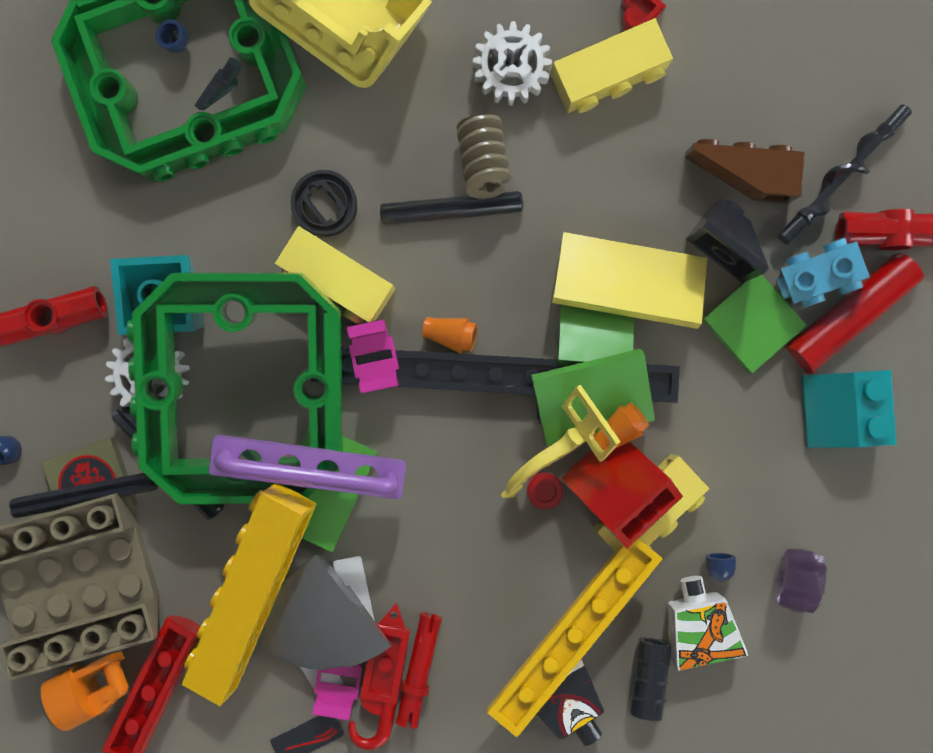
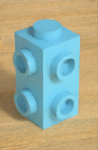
(837, 268)

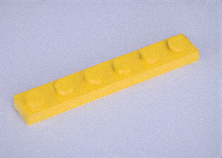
(573, 636)

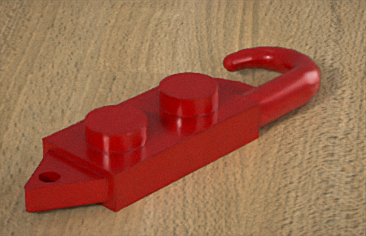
(383, 681)

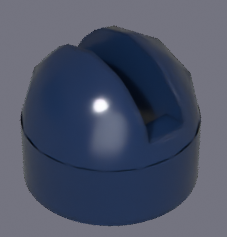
(168, 40)
(10, 448)
(721, 566)

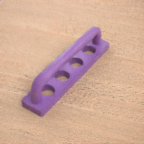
(226, 462)

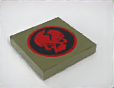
(87, 465)

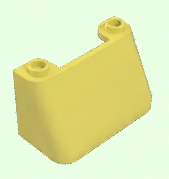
(347, 35)

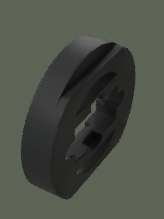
(320, 179)

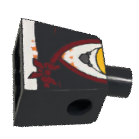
(574, 707)

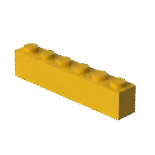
(248, 592)

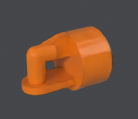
(75, 695)

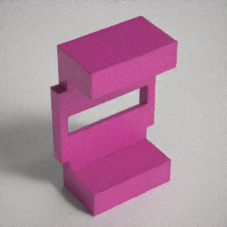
(368, 339)
(336, 699)

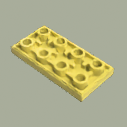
(630, 280)

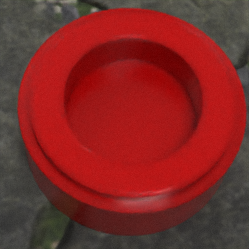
(545, 490)

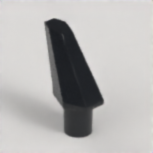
(220, 85)

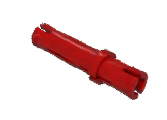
(415, 684)

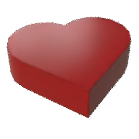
(640, 11)

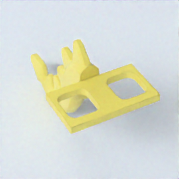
(569, 442)

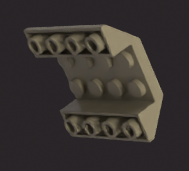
(75, 586)

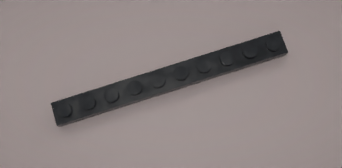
(487, 372)

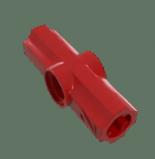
(886, 229)
(67, 312)

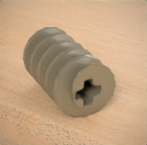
(483, 155)

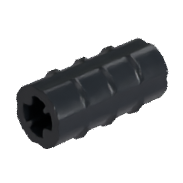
(650, 679)

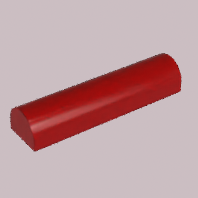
(855, 312)
(153, 687)

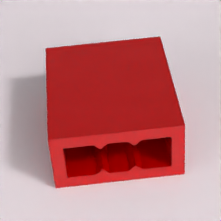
(623, 491)

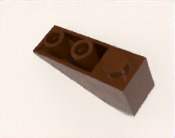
(755, 172)

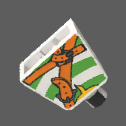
(702, 627)

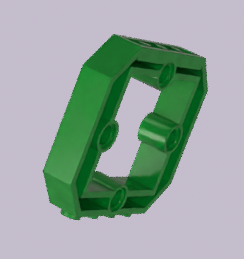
(180, 148)
(154, 358)

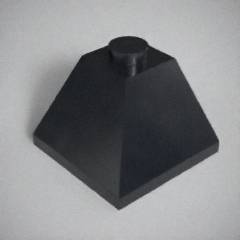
(729, 241)

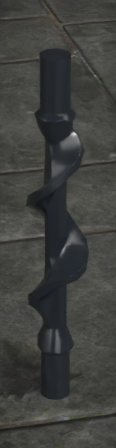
(837, 175)

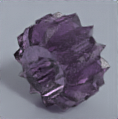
(801, 580)

